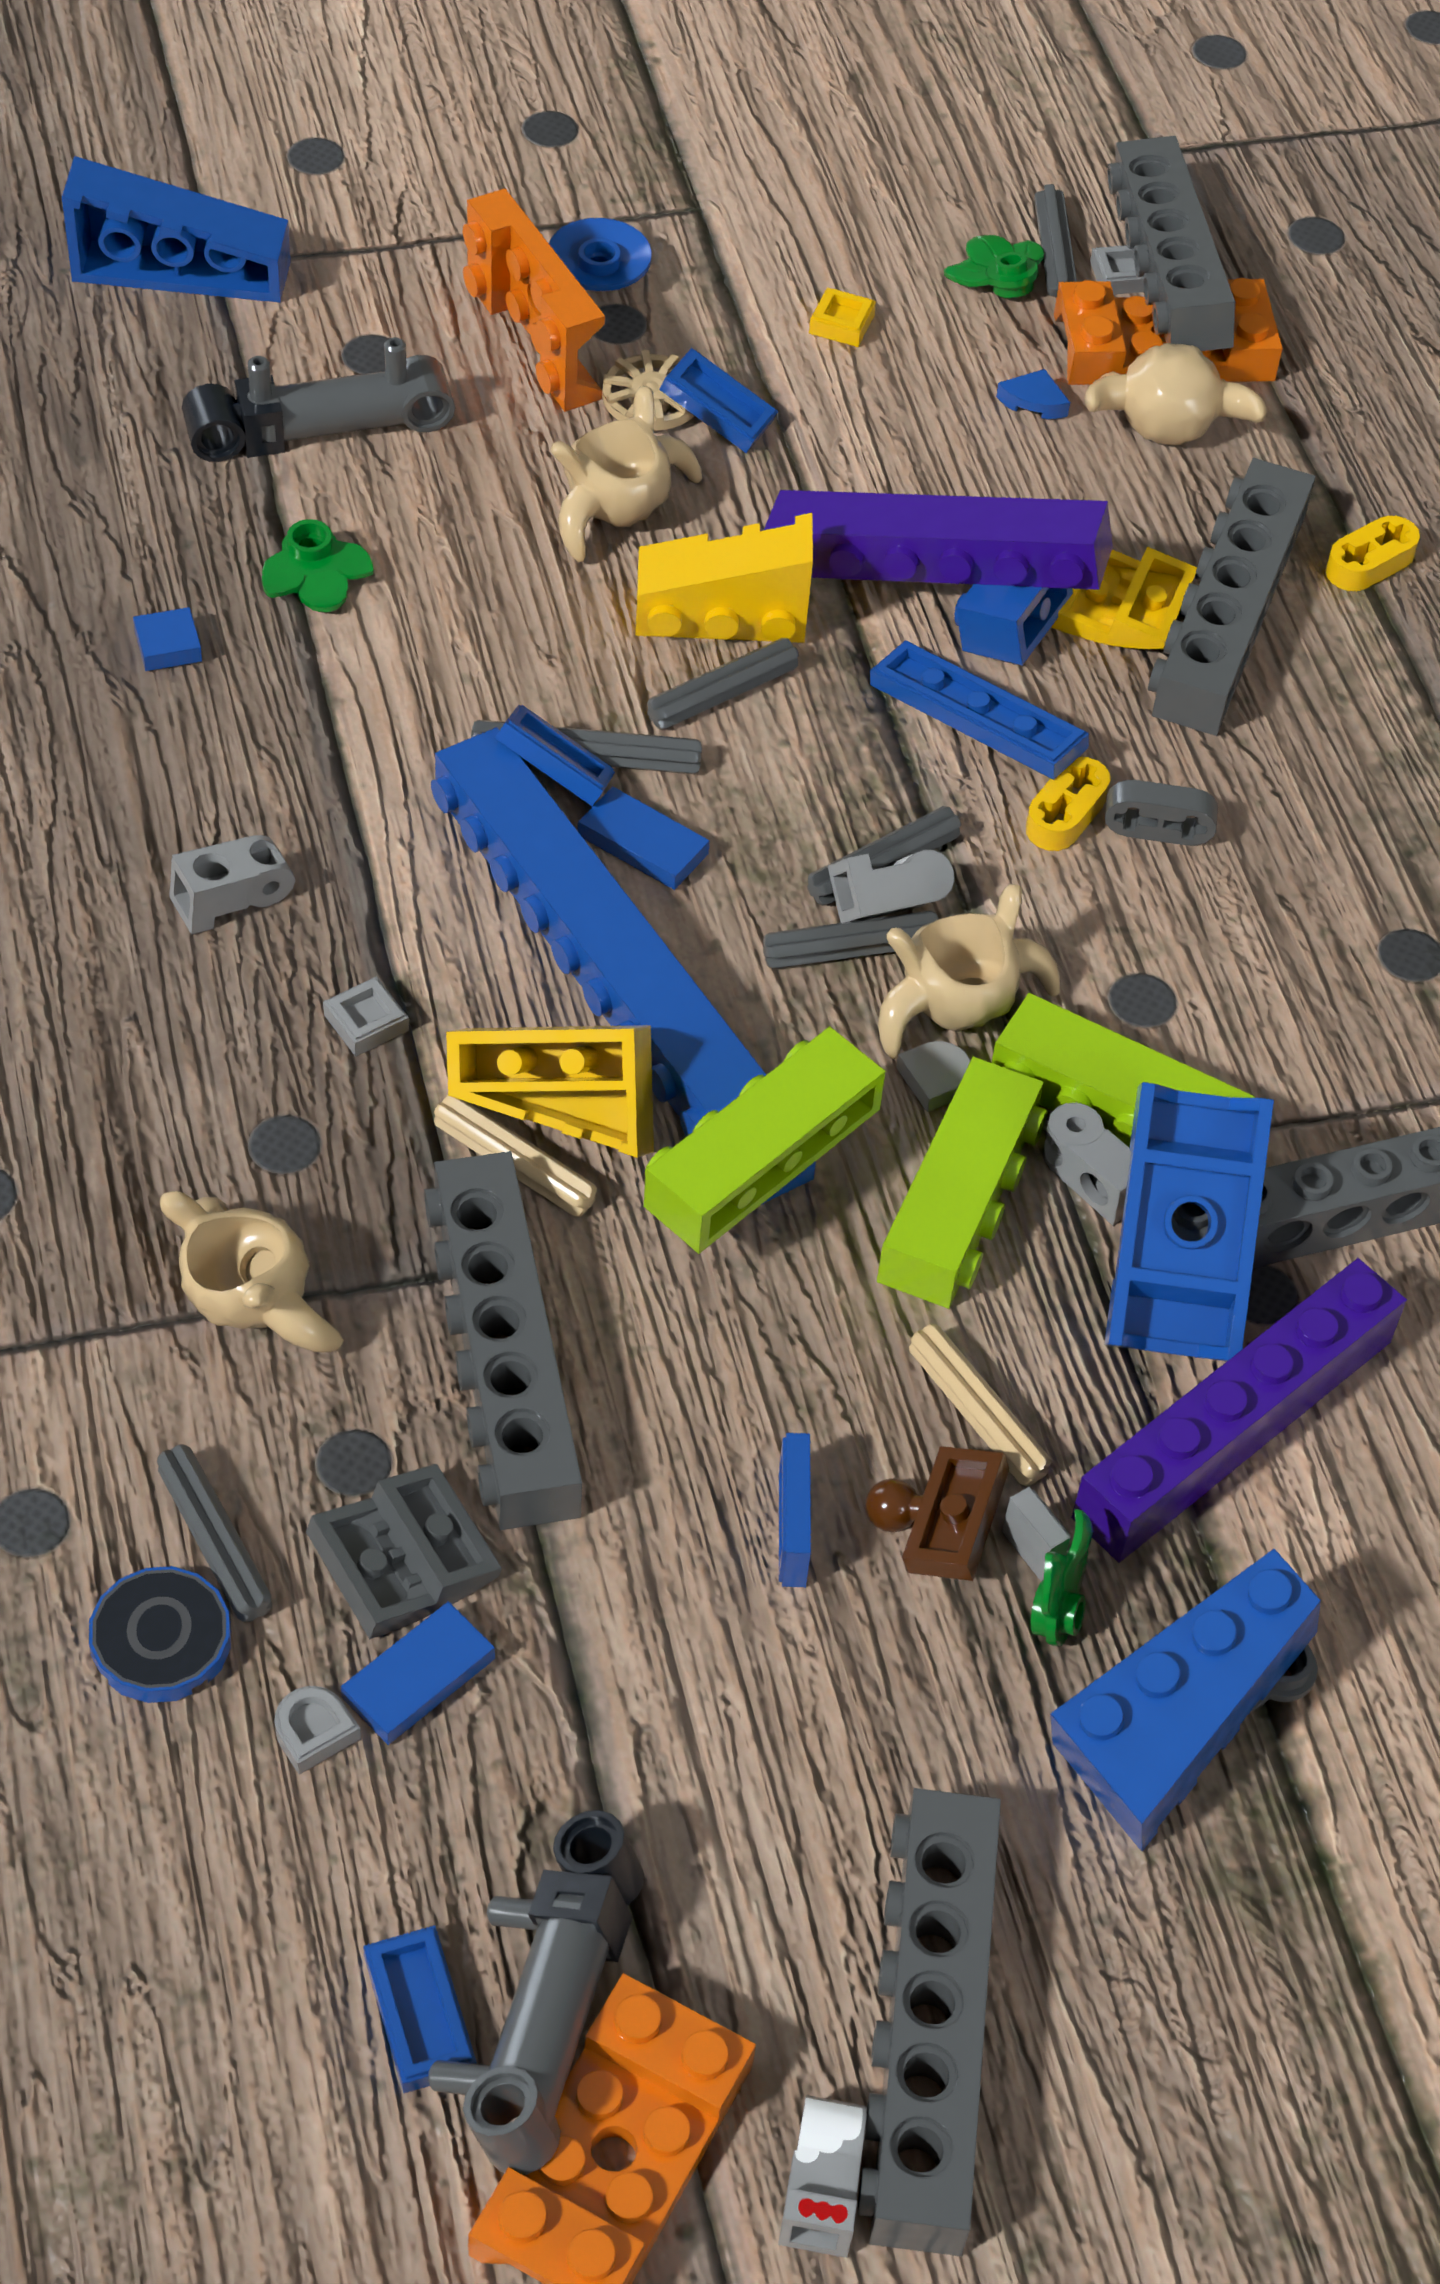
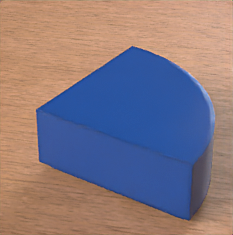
(1034, 393)

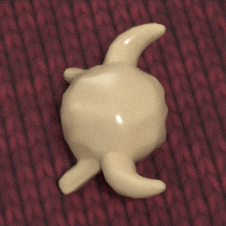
(1173, 395)
(619, 473)
(962, 971)
(246, 1270)

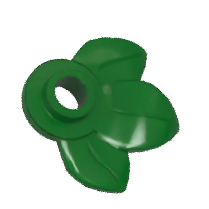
(1000, 264)
(315, 566)
(1057, 1604)

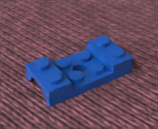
(1178, 1291)

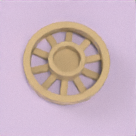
(648, 378)

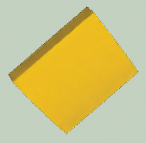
(1133, 602)

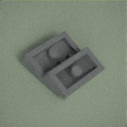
(403, 1550)

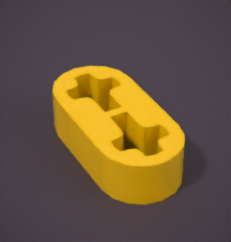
(1366, 546)
(1077, 808)

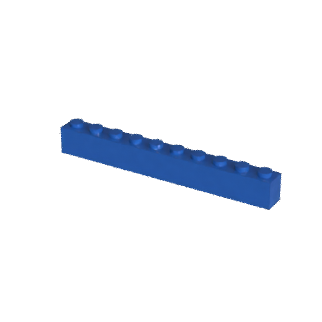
(594, 927)

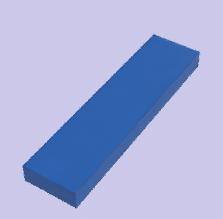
(979, 709)

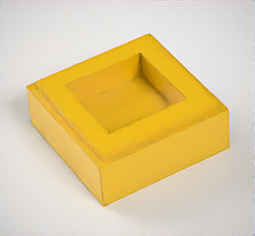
(842, 317)

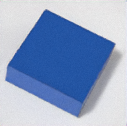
(167, 639)

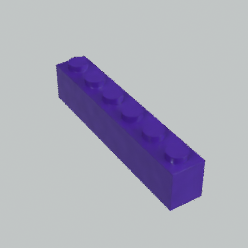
(953, 538)
(1238, 1409)

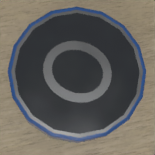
(160, 1634)

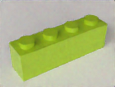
(1092, 1064)
(762, 1138)
(961, 1182)

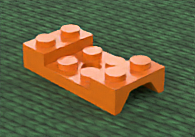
(521, 273)
(1113, 331)
(644, 2077)

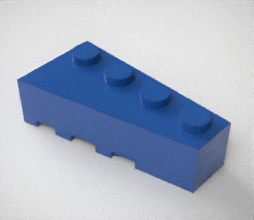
(169, 238)
(1181, 1697)

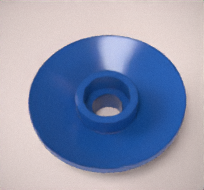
(603, 253)

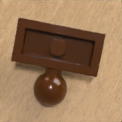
(949, 1517)

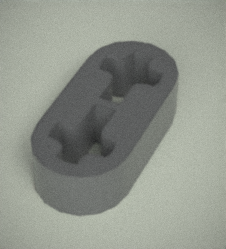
(1161, 812)

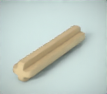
(531, 1163)
(979, 1404)

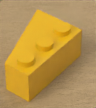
(728, 586)
(567, 1078)

